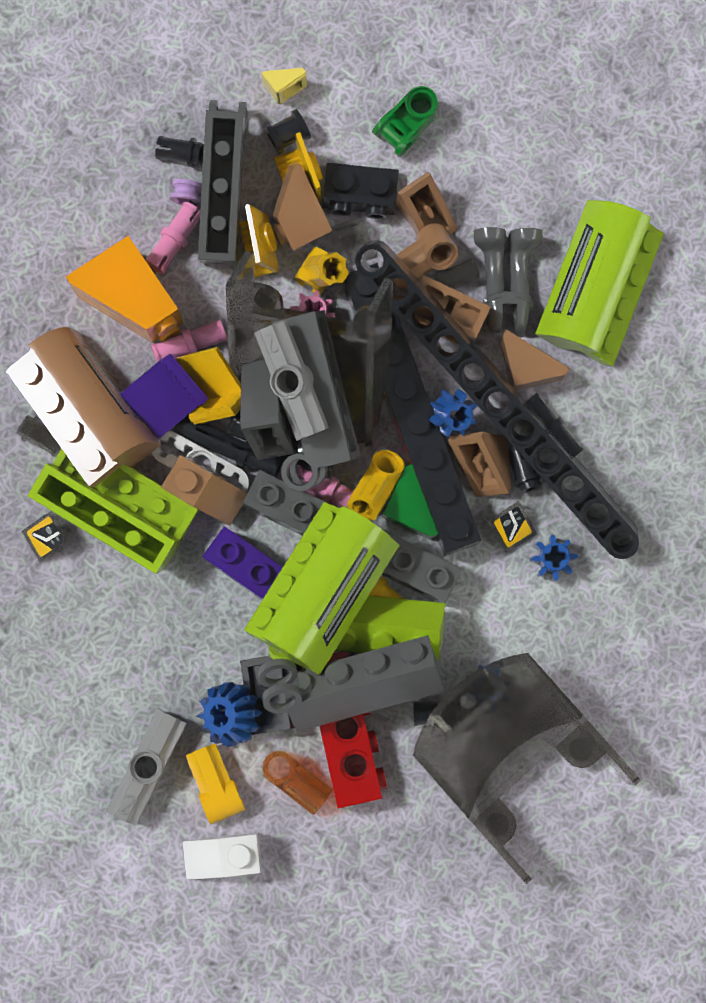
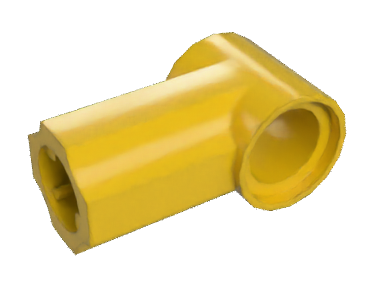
(322, 270)
(376, 484)
(217, 790)

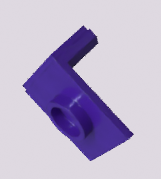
(164, 395)

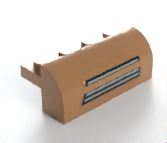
(82, 405)

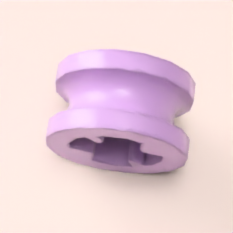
(186, 191)

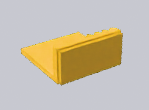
(308, 162)
(261, 240)
(216, 381)

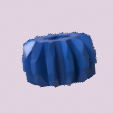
(229, 714)

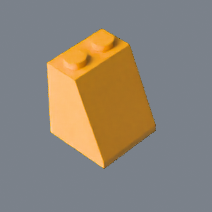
(128, 292)

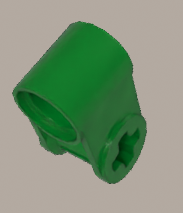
(402, 124)

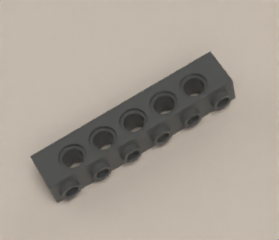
(296, 510)

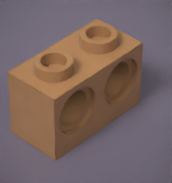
(463, 309)

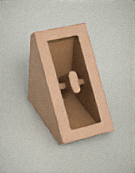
(424, 205)
(529, 365)
(484, 462)

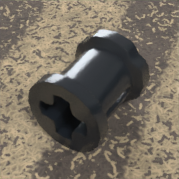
(284, 132)

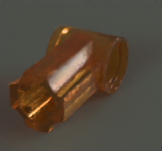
(298, 783)

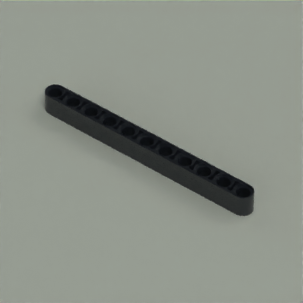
(503, 418)

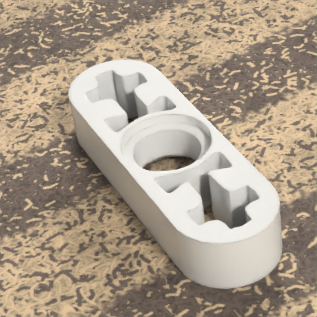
(181, 444)

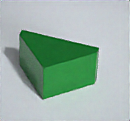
(409, 508)

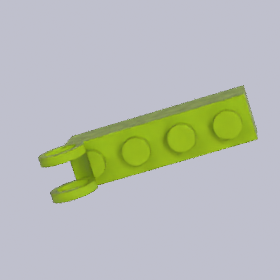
(390, 622)

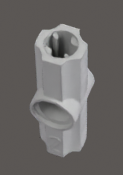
(281, 356)
(135, 789)

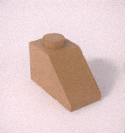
(298, 211)
(204, 490)

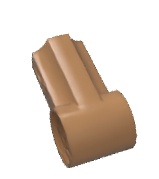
(422, 256)

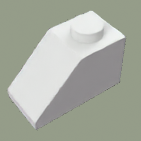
(222, 856)

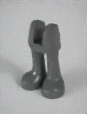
(520, 243)

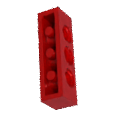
(352, 789)

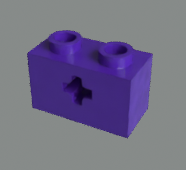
(242, 562)

